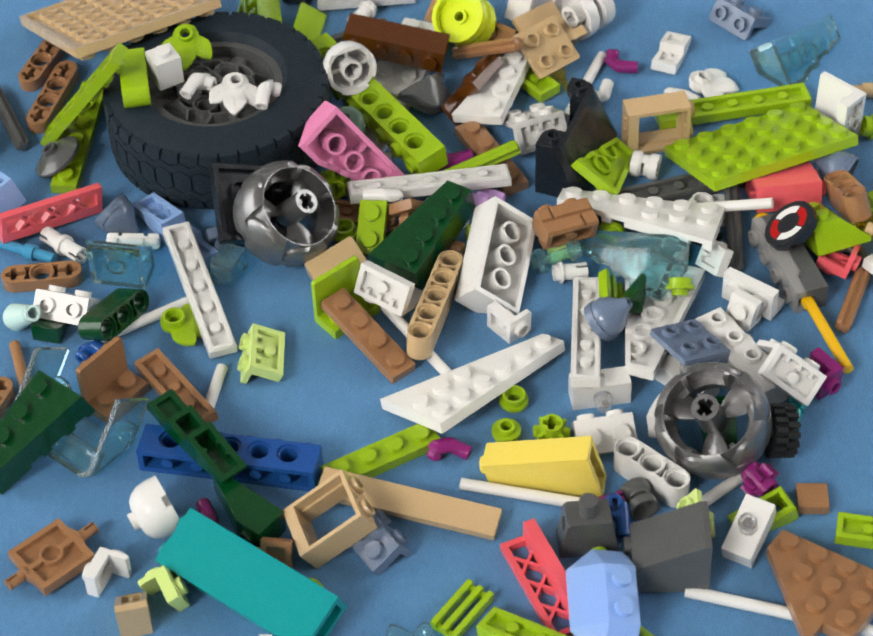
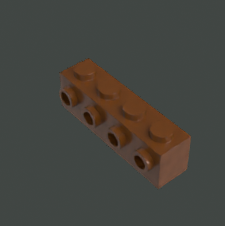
(399, 42)

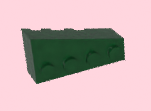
(425, 234)
(35, 423)

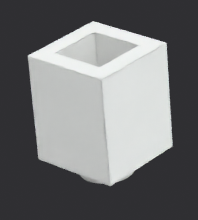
(164, 66)

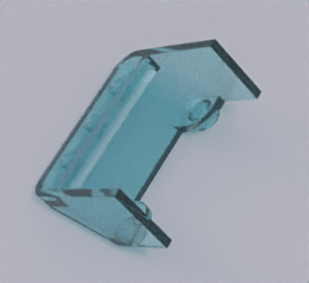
(88, 446)

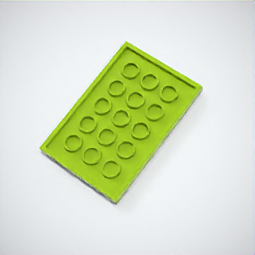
(760, 146)

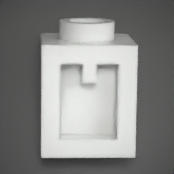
(715, 261)
(506, 324)

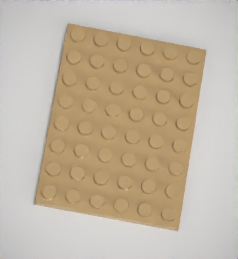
(99, 25)

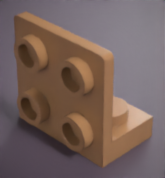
(107, 378)

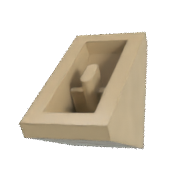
(133, 614)

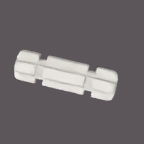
(152, 239)

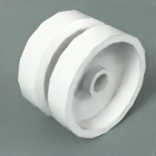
(589, 13)

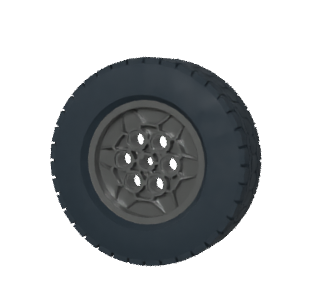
(177, 138)

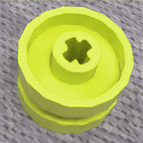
(464, 20)

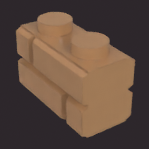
(565, 222)

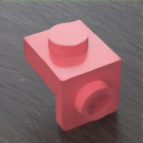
(839, 263)

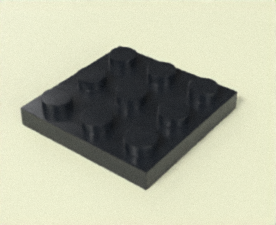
(225, 183)

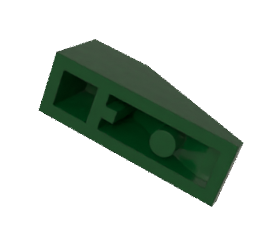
(249, 512)

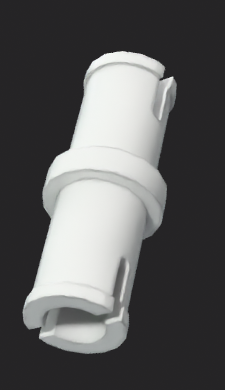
(63, 245)

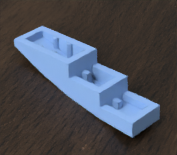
(160, 213)

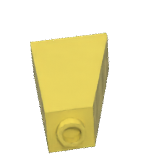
(547, 465)

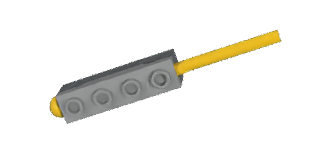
(799, 283)

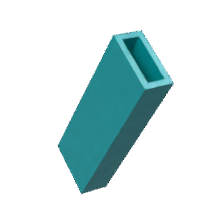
(248, 579)

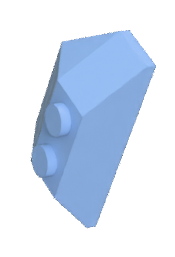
(603, 595)

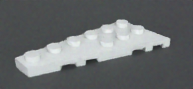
(655, 215)
(643, 352)
(462, 391)

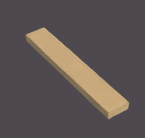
(427, 506)

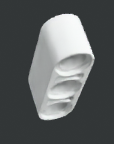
(666, 478)

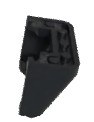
(557, 150)

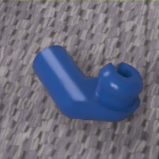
(87, 350)
(620, 513)

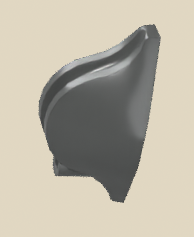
(426, 94)

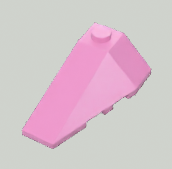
(342, 147)

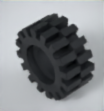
(785, 431)

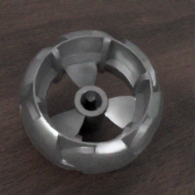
(309, 198)
(681, 402)

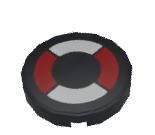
(791, 225)

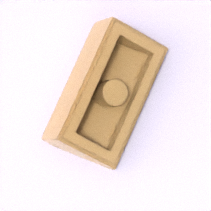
(332, 257)

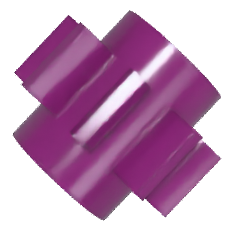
(759, 479)

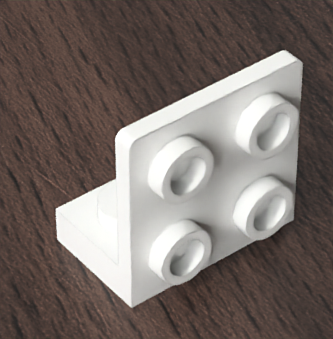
(840, 102)
(532, 123)
(386, 289)
(789, 372)

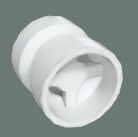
(645, 165)

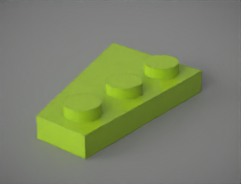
(606, 166)

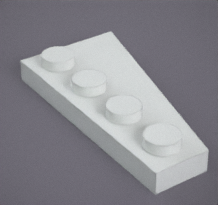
(497, 95)

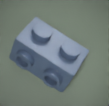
(738, 17)
(381, 545)

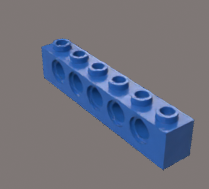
(267, 460)

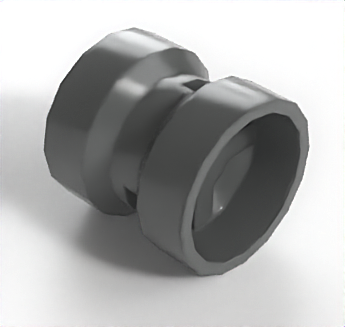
(639, 498)

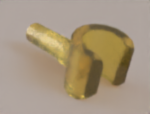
(560, 75)

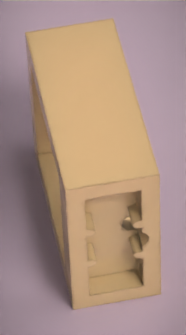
(654, 105)
(319, 500)

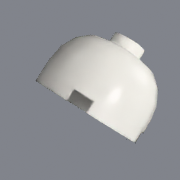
(349, 67)
(152, 510)

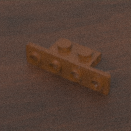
(472, 83)

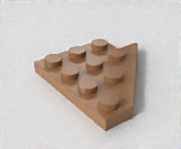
(821, 587)

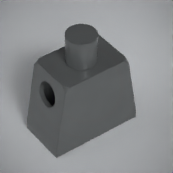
(585, 526)

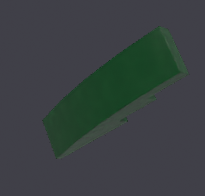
(196, 436)

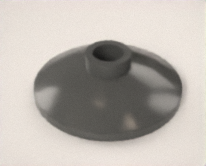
(56, 156)

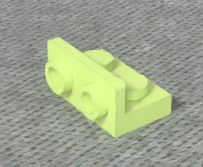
(261, 353)

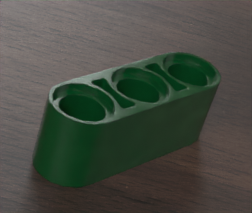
(113, 314)

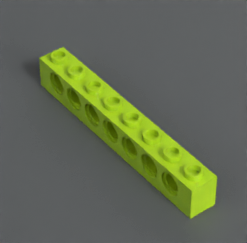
(392, 122)

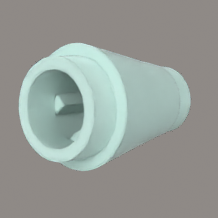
(20, 316)

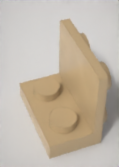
(544, 11)
(547, 47)

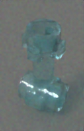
(543, 261)

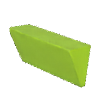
(309, 21)

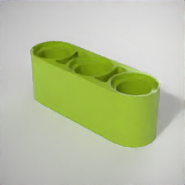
(135, 79)

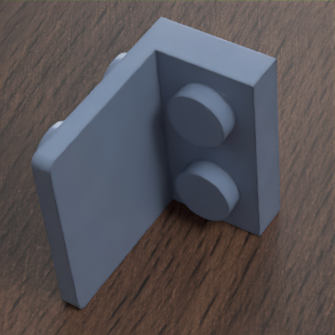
(691, 343)

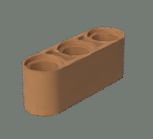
(848, 196)

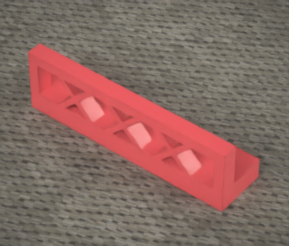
(50, 212)
(548, 565)

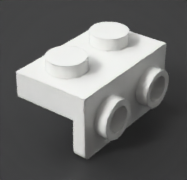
(769, 295)
(63, 306)
(605, 429)

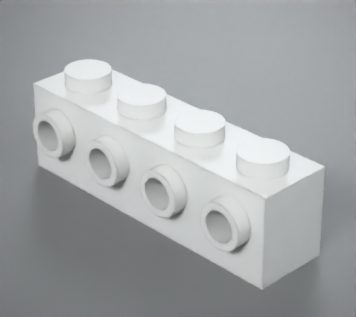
(744, 351)

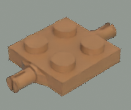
(51, 556)

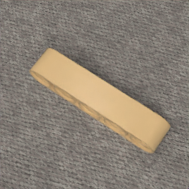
(434, 305)

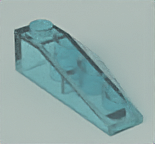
(795, 54)
(638, 253)

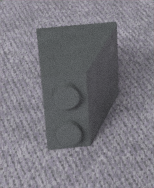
(672, 550)

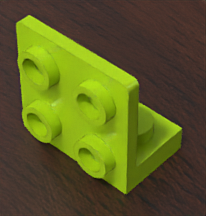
(325, 285)

